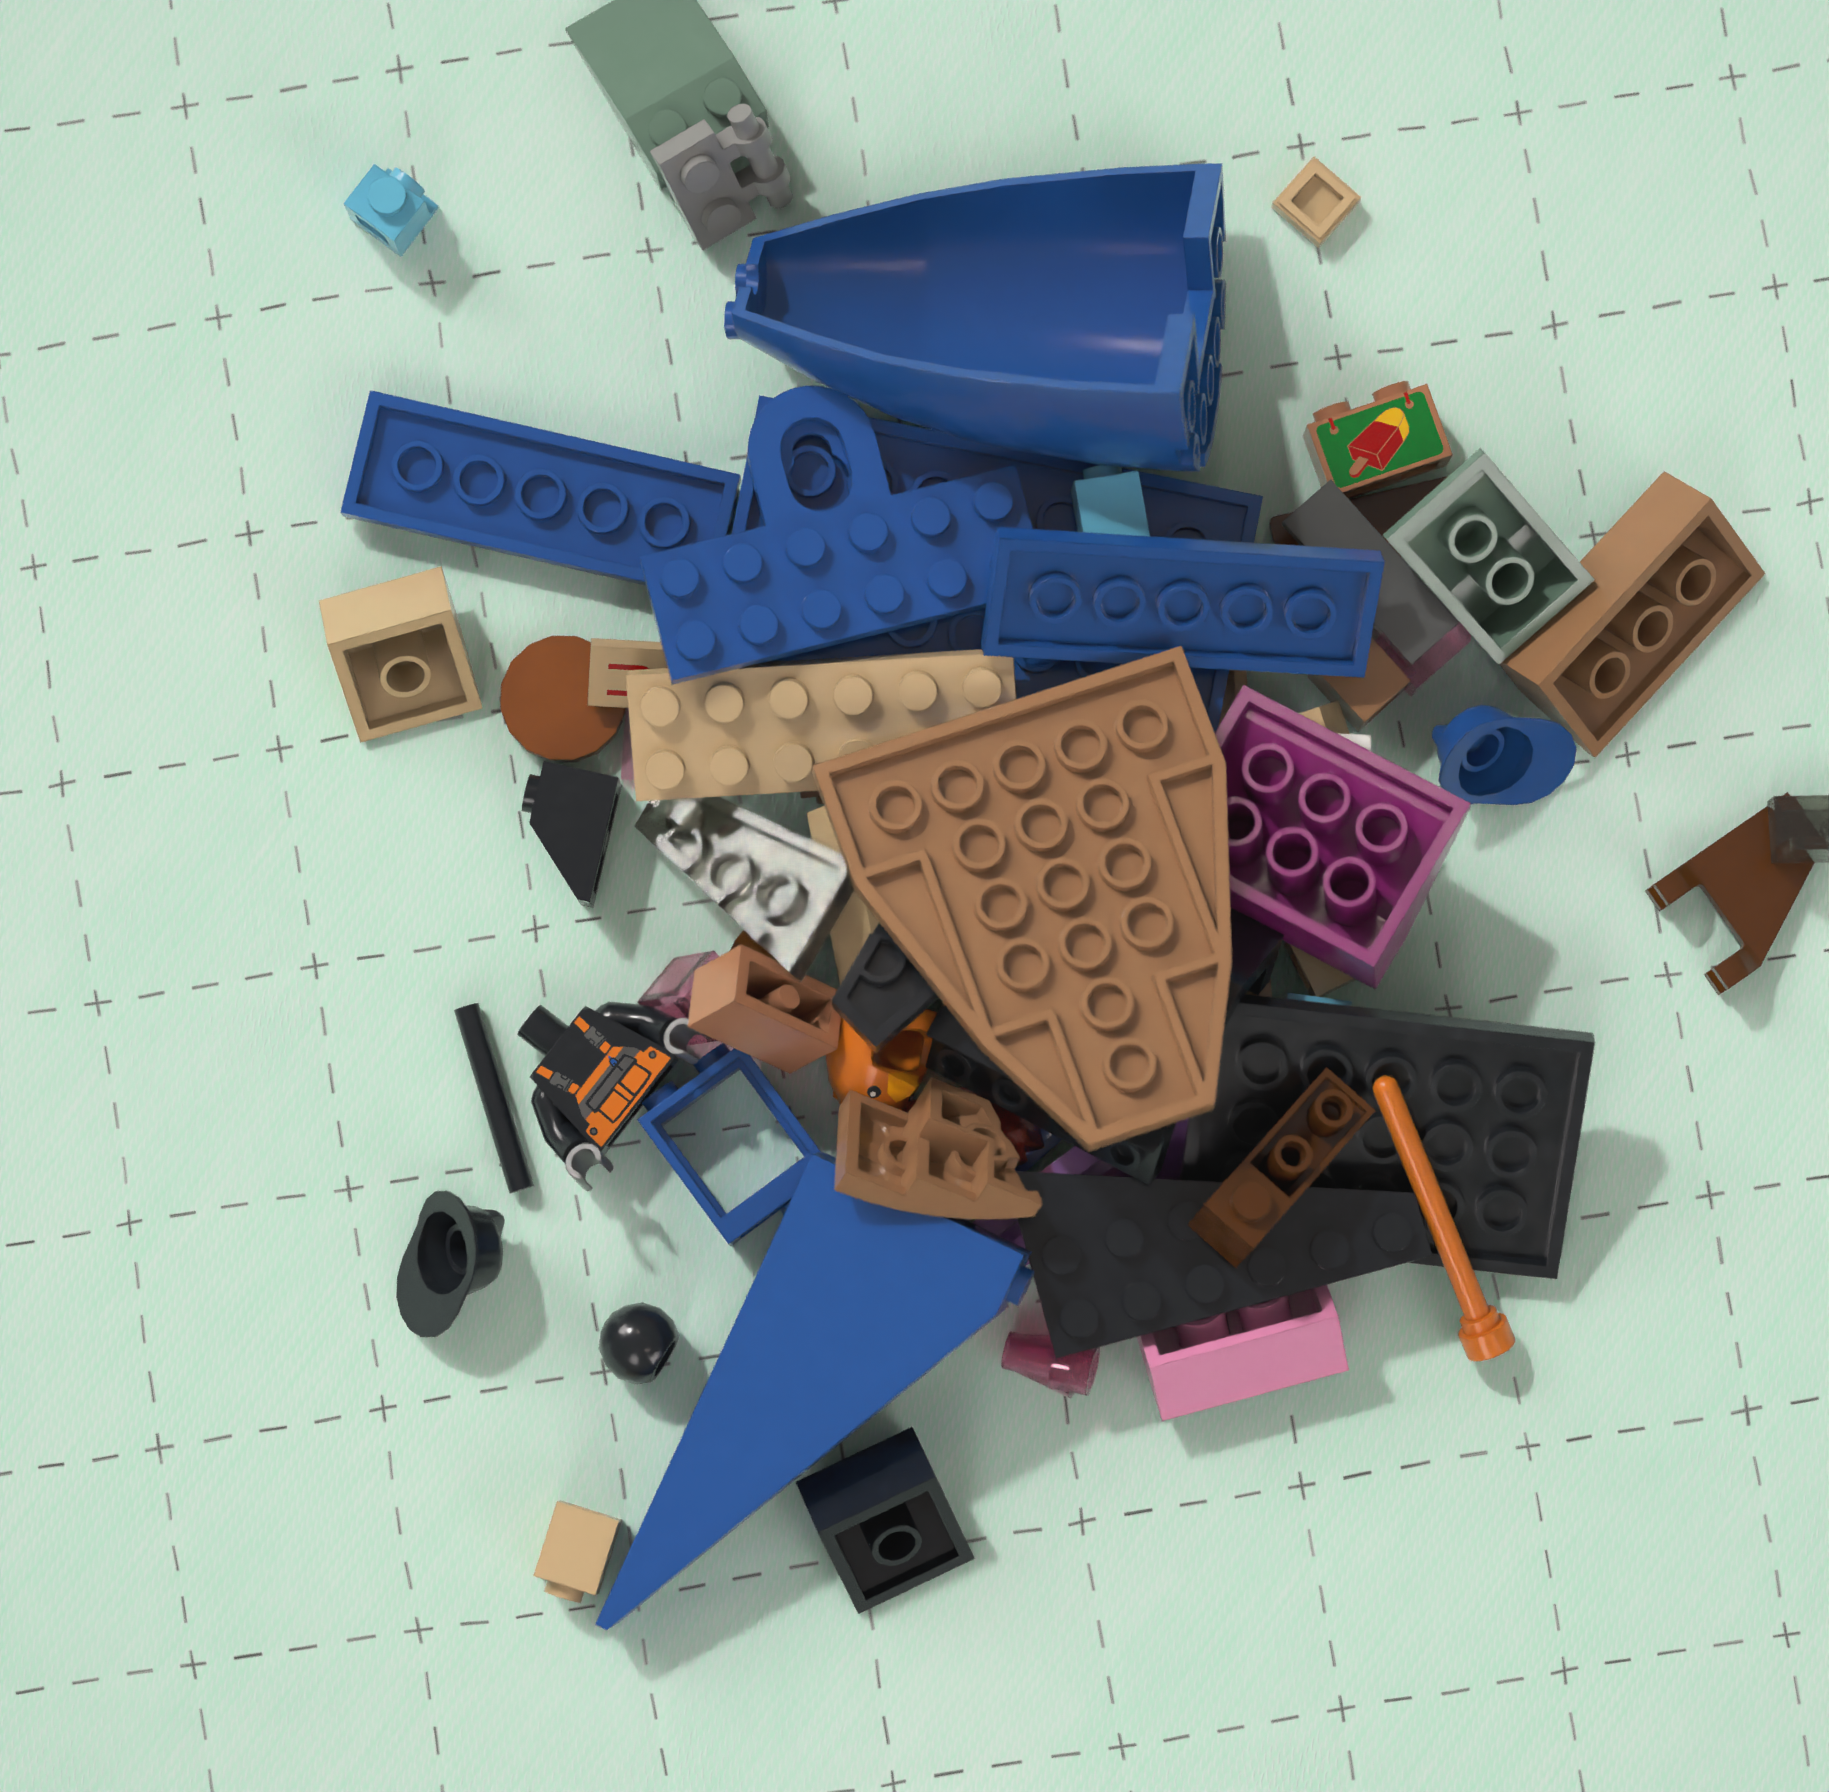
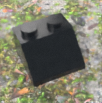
(884, 1520)

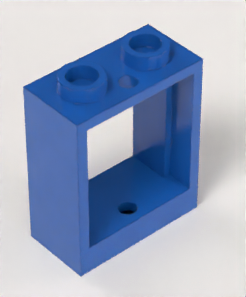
(670, 1102)

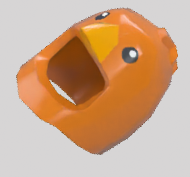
(890, 1074)

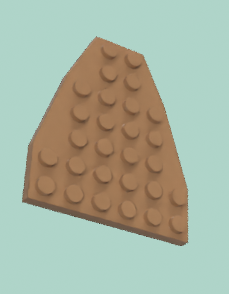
(1061, 887)

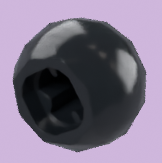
(637, 1342)

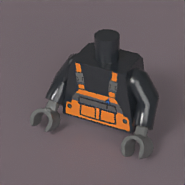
(599, 1075)

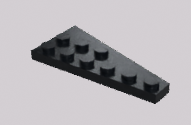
(1125, 1263)

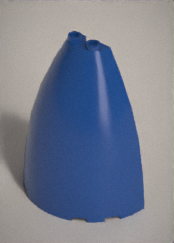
(1013, 311)

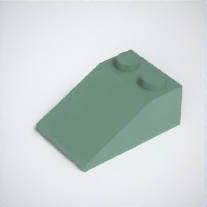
(662, 70)
(1488, 556)

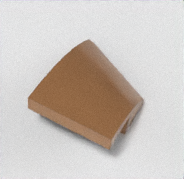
(933, 1160)

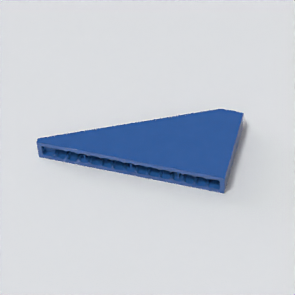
(828, 1336)

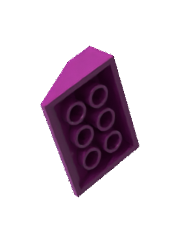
(1328, 836)

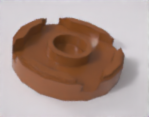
(548, 702)

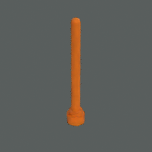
(1483, 1329)

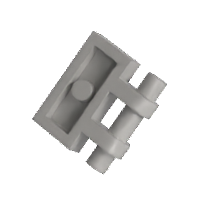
(704, 184)

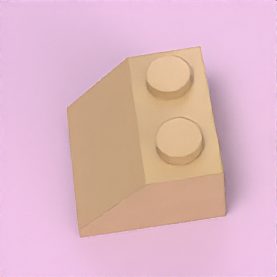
(400, 654)

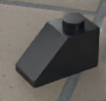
(574, 822)

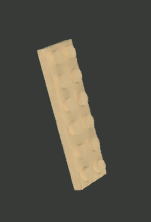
(777, 719)

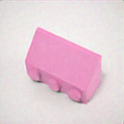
(1244, 1353)

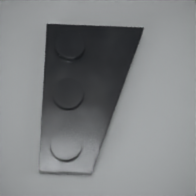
(881, 991)

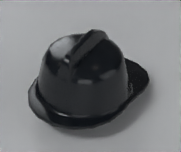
(448, 1257)

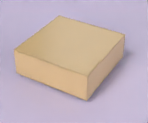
(1316, 202)

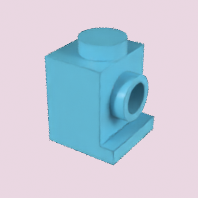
(390, 207)

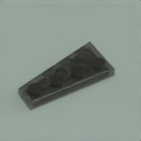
(759, 872)

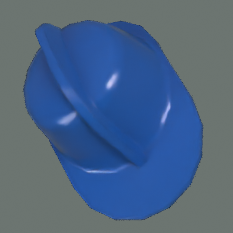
(1502, 757)

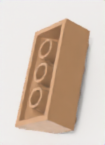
(1656, 595)

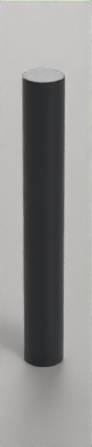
(493, 1098)

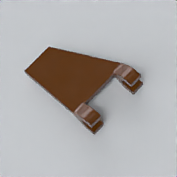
(1743, 889)

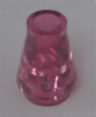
(1035, 1359)

